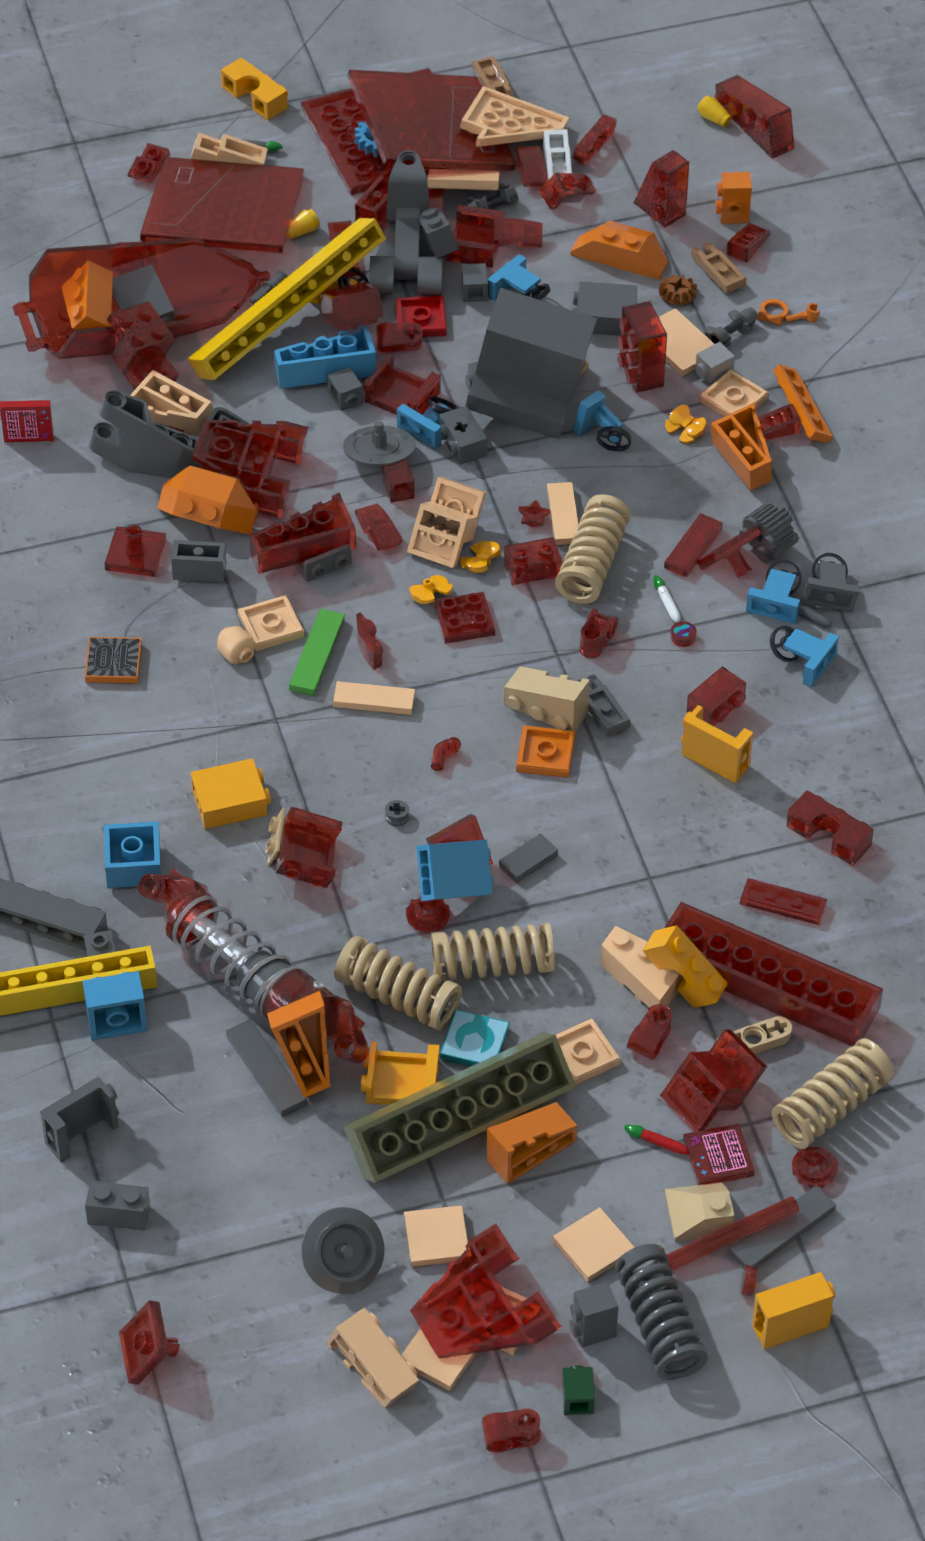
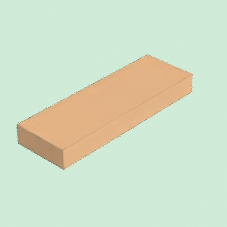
(563, 511)
(374, 698)

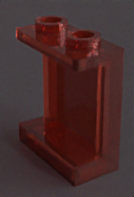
(475, 236)
(392, 387)
(308, 847)

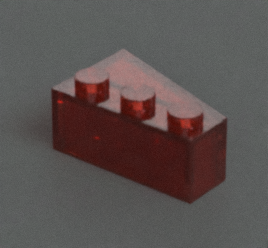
(665, 189)

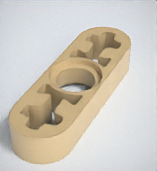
(764, 1029)

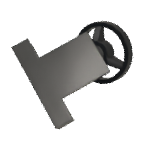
(831, 587)

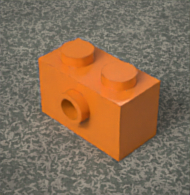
(735, 197)

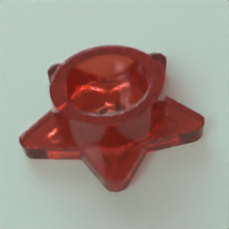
(533, 520)

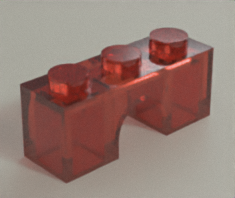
(814, 814)

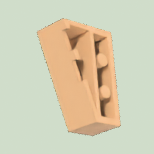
(173, 403)
(631, 967)
(374, 1357)

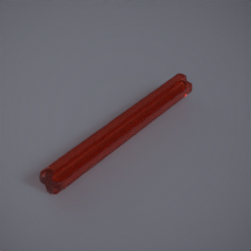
(733, 1232)

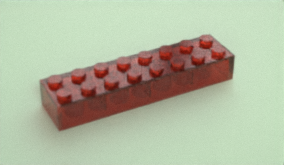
(782, 977)

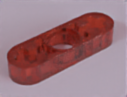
(594, 139)

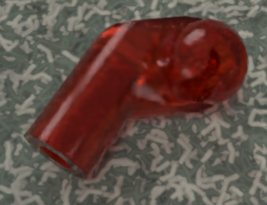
(443, 751)

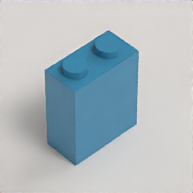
(454, 870)

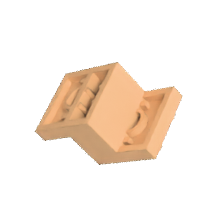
(446, 522)

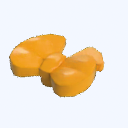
(692, 426)
(484, 553)
(424, 593)

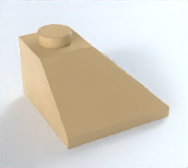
(698, 1210)

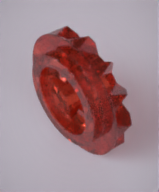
(427, 922)
(814, 1156)

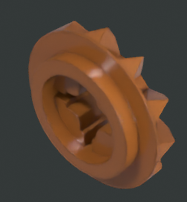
(683, 295)

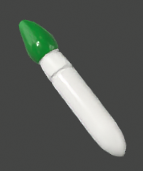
(666, 598)

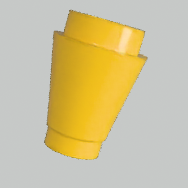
(713, 111)
(303, 223)

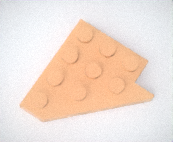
(508, 119)

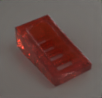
(745, 246)
(788, 420)

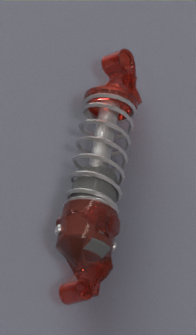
(263, 976)

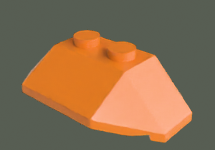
(622, 248)
(209, 500)

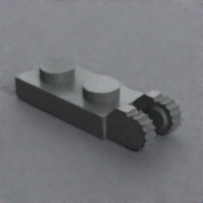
(605, 708)

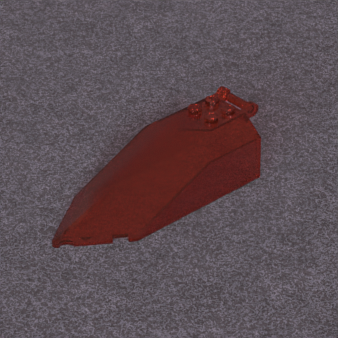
(199, 282)

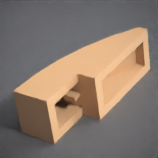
(227, 150)

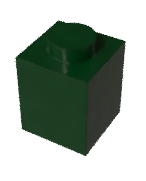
(578, 1390)

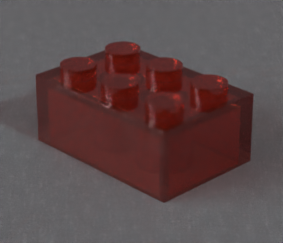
(351, 305)
(642, 347)

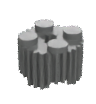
(775, 530)

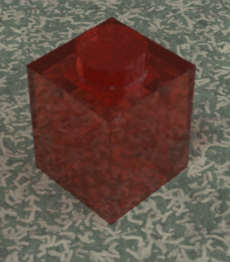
(399, 481)

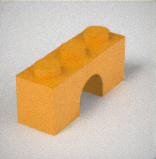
(267, 95)
(673, 950)

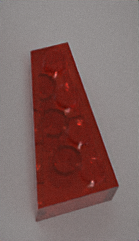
(757, 114)
(303, 536)

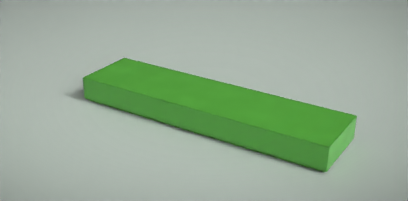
(317, 652)

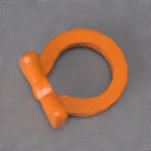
(776, 319)

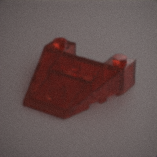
(249, 456)
(472, 1311)

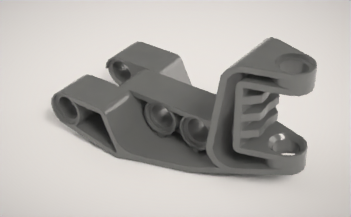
(405, 249)
(142, 444)

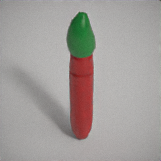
(639, 1132)

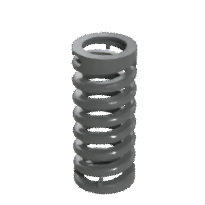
(648, 1316)

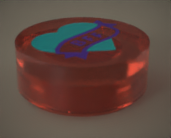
(683, 634)

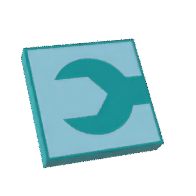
(473, 1038)

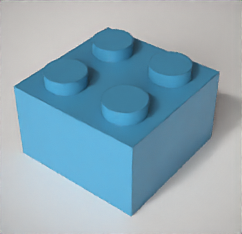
(131, 852)
(115, 1005)

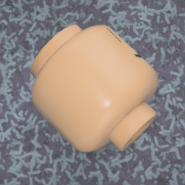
(235, 645)

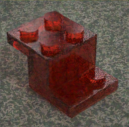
(142, 343)
(713, 1080)

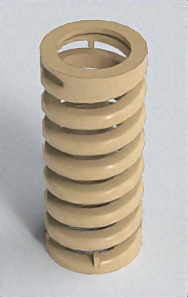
(593, 549)
(541, 942)
(404, 978)
(843, 1067)

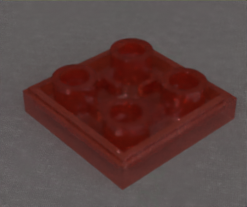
(464, 617)

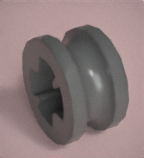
(397, 820)

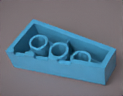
(311, 363)

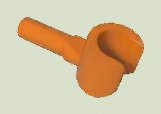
(810, 314)

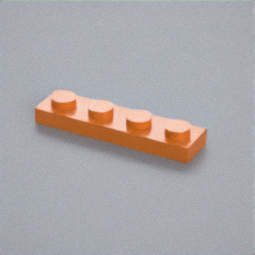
(799, 396)

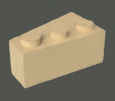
(548, 698)

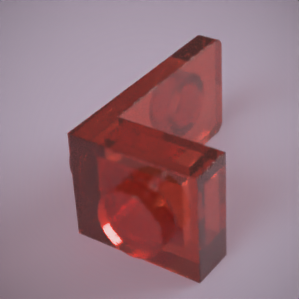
(563, 185)

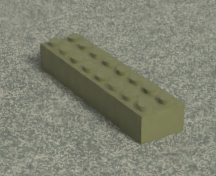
(459, 1107)

